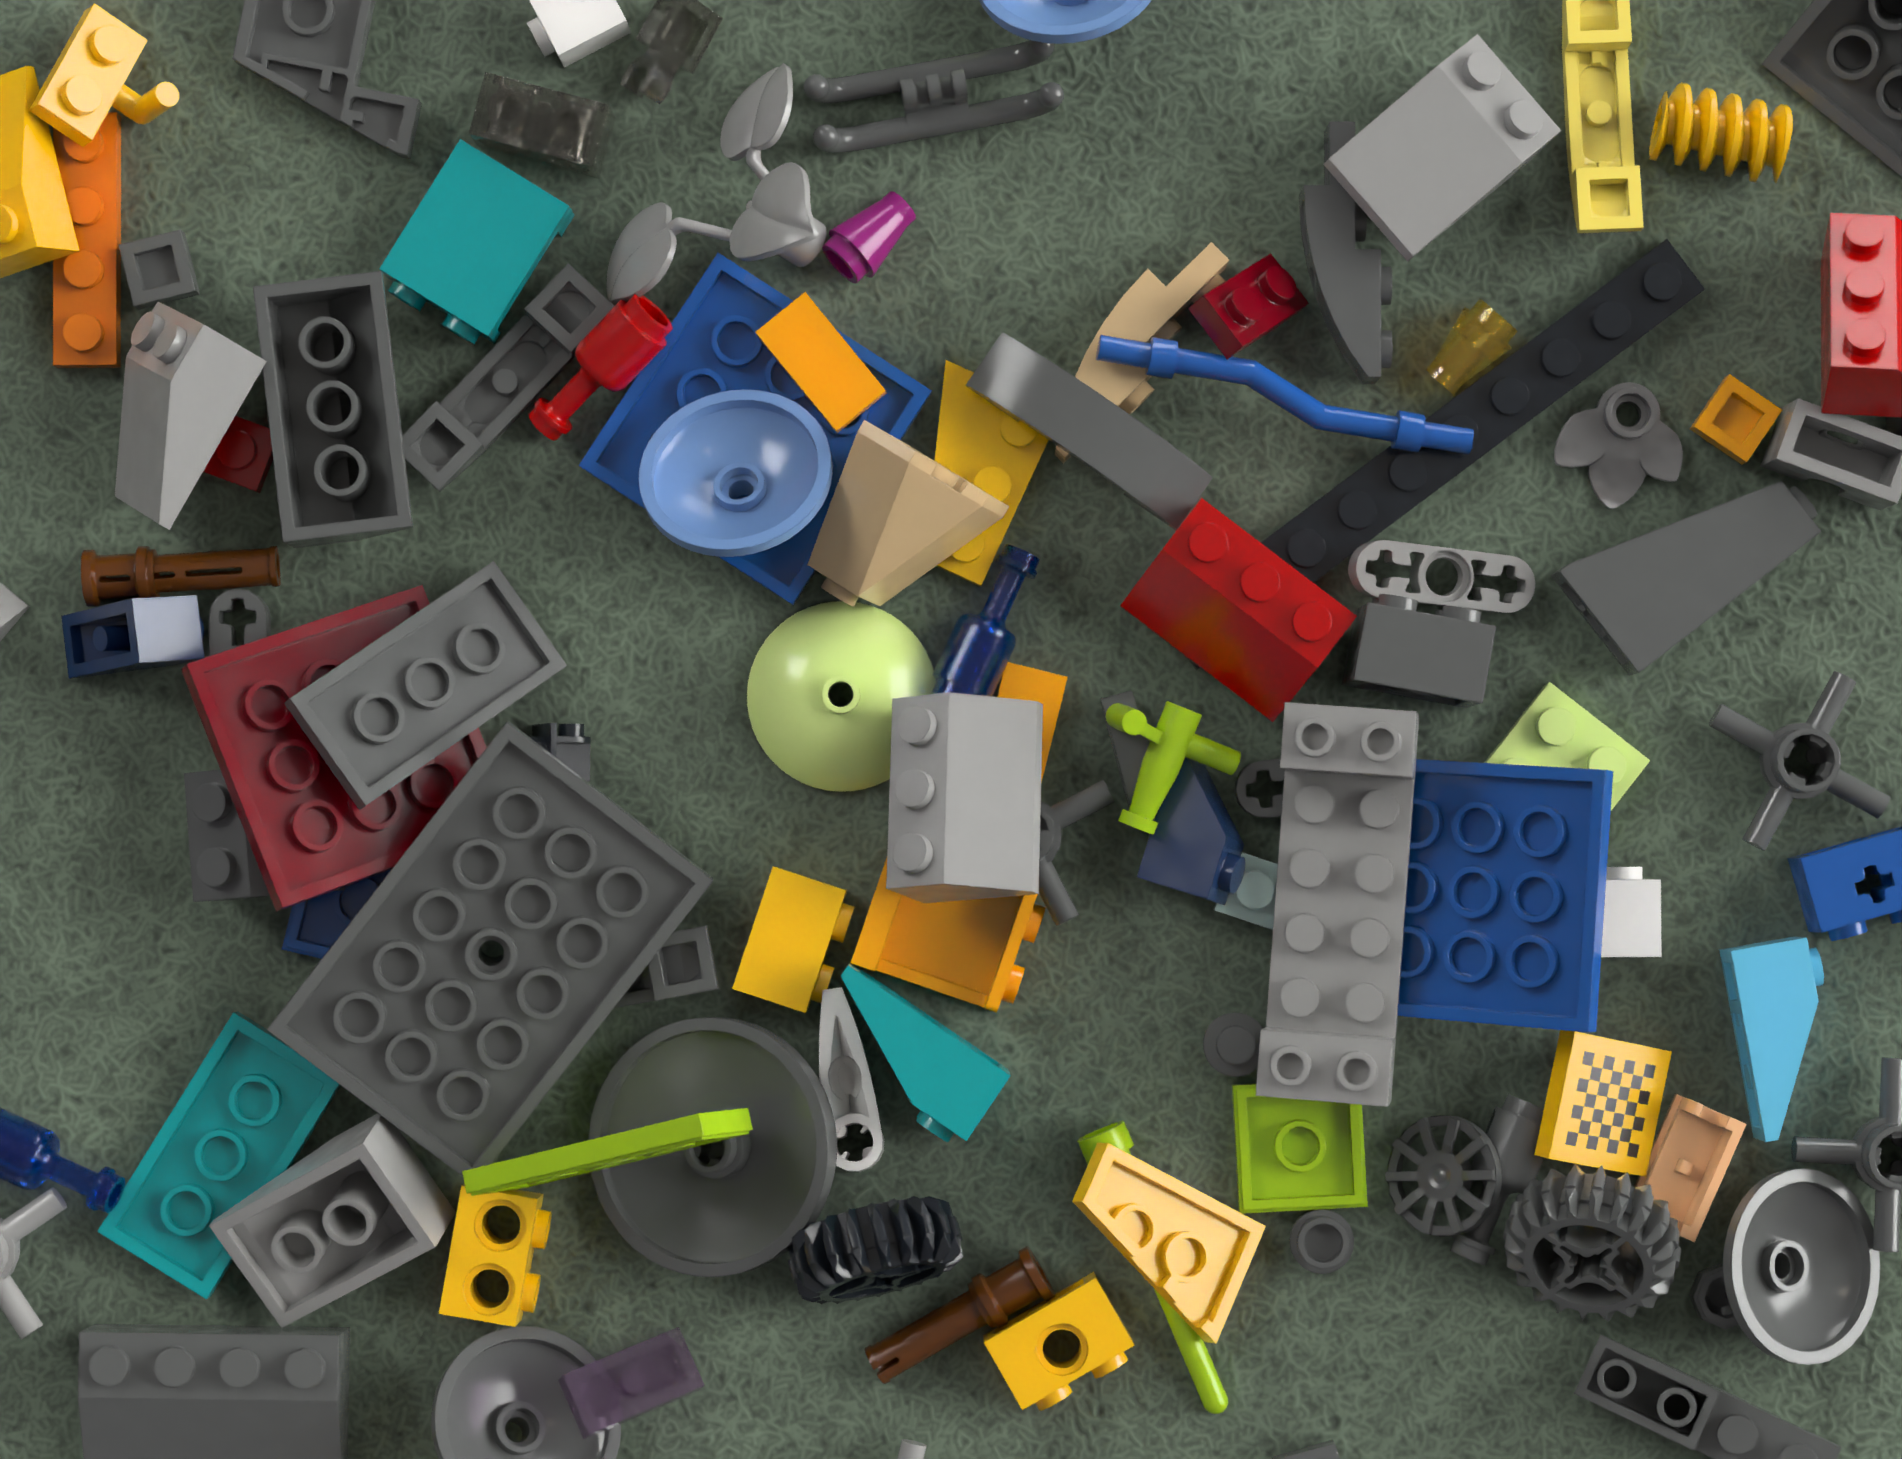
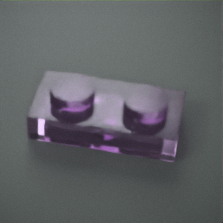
(631, 1383)

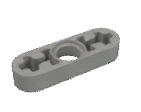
(1483, 598)

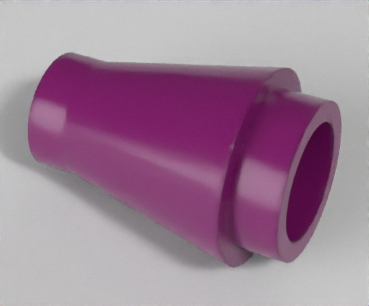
(866, 239)

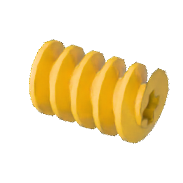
(1722, 131)

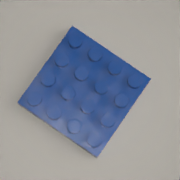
(716, 352)
(1506, 894)

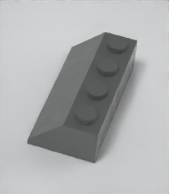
(333, 409)

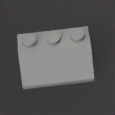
(964, 797)

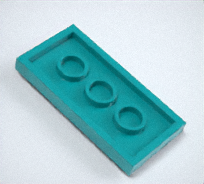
(222, 1142)

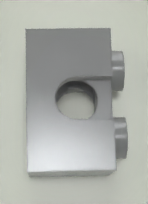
(1863, 471)

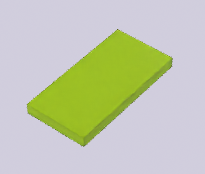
(608, 1151)

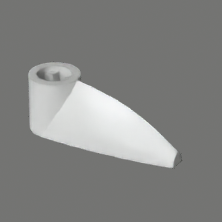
(847, 1078)

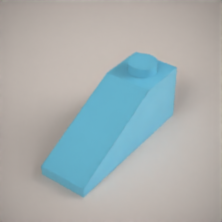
(1772, 1014)

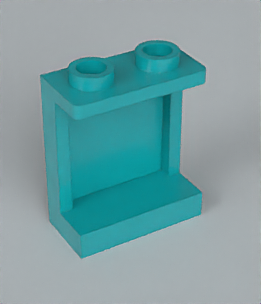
(474, 243)

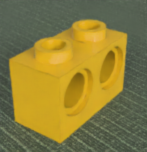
(478, 1249)

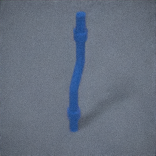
(1405, 430)

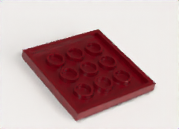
(286, 796)

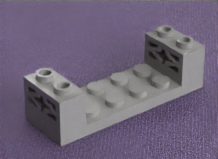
(1339, 904)

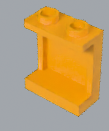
(950, 945)

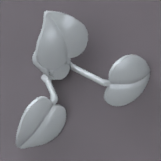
(774, 220)

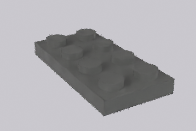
(425, 685)

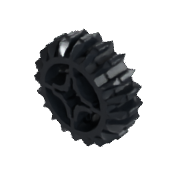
(875, 1250)

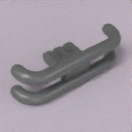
(933, 97)

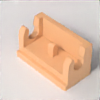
(1691, 1161)

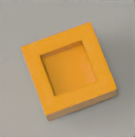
(1735, 419)

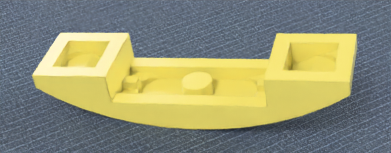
(1599, 116)

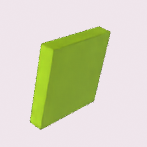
(1297, 1153)

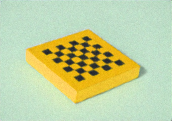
(1603, 1103)

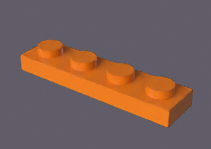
(90, 280)

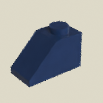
(133, 635)
(1194, 840)

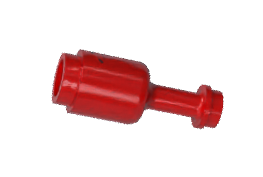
(608, 358)

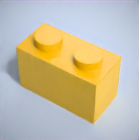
(792, 940)

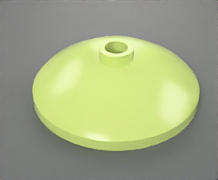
(792, 682)

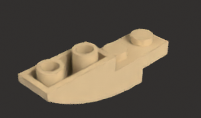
(1145, 313)

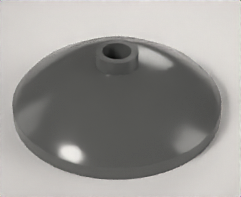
(1801, 1266)
(514, 1380)

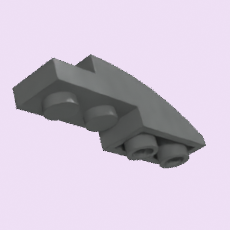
(1344, 279)
(1692, 1409)

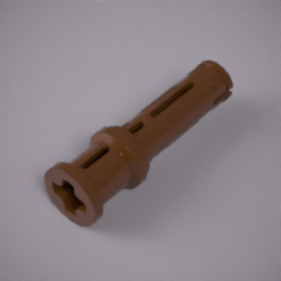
(144, 566)
(986, 1302)

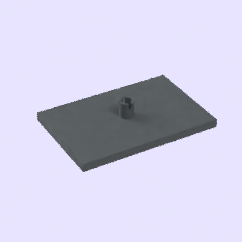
(470, 1041)

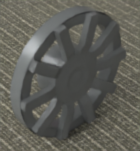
(1444, 1175)

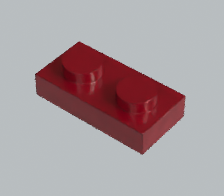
(1248, 305)

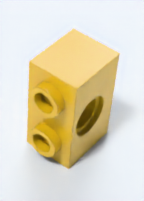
(1077, 1308)

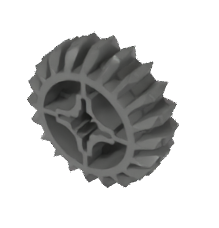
(1592, 1243)

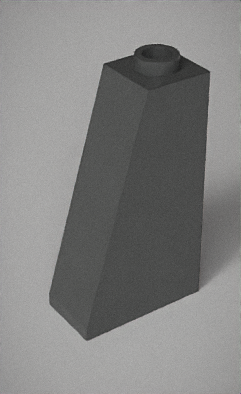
(1677, 577)

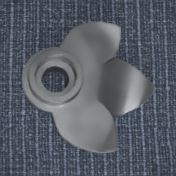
(1619, 454)

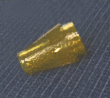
(1471, 346)

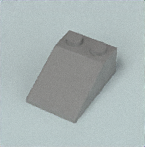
(1442, 147)
(175, 408)
(335, 1220)

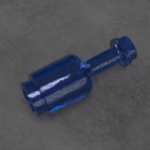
(980, 642)
(32, 1155)

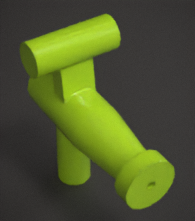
(1168, 746)

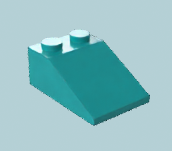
(935, 1066)

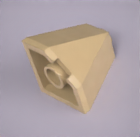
(894, 519)

